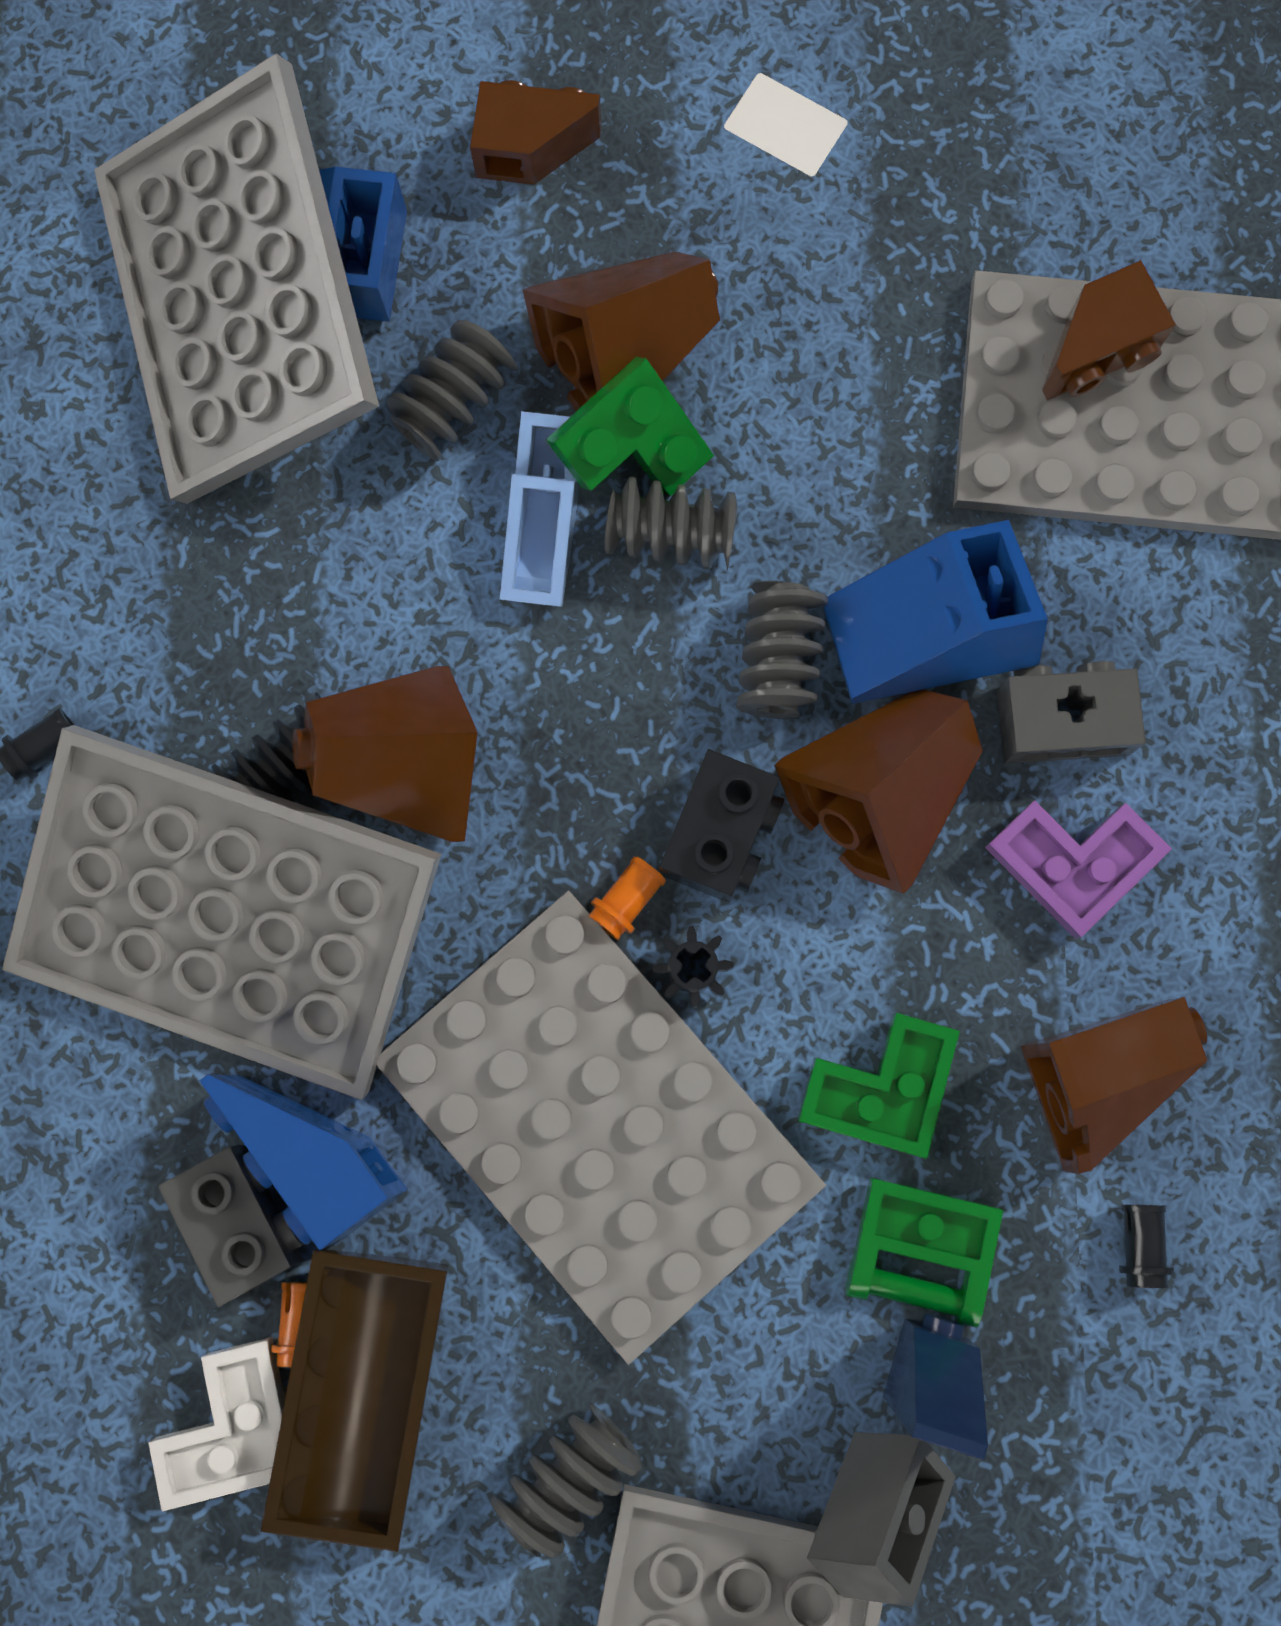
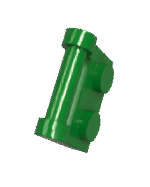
(930, 1230)

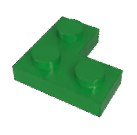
(627, 418)
(898, 1103)

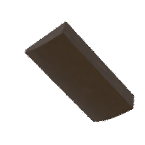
(355, 1399)

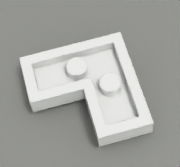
(240, 1443)

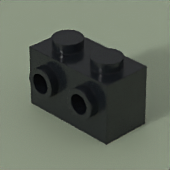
(720, 827)

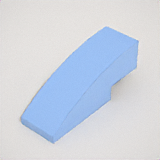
(539, 517)

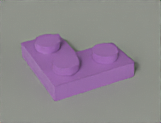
(1073, 879)

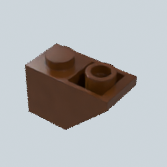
(530, 130)
(1110, 327)

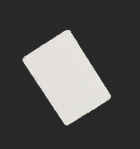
(785, 124)

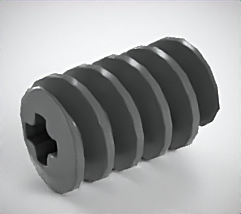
(447, 386)
(671, 523)
(779, 649)
(568, 1485)

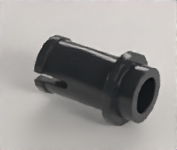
(34, 746)
(1145, 1246)

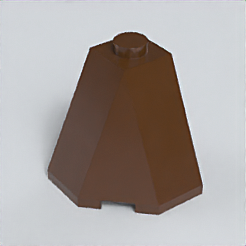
(622, 312)
(394, 751)
(885, 783)
(1113, 1076)

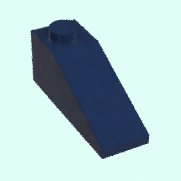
(939, 1386)

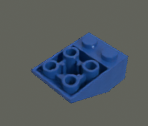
(369, 231)
(939, 616)
(318, 1166)

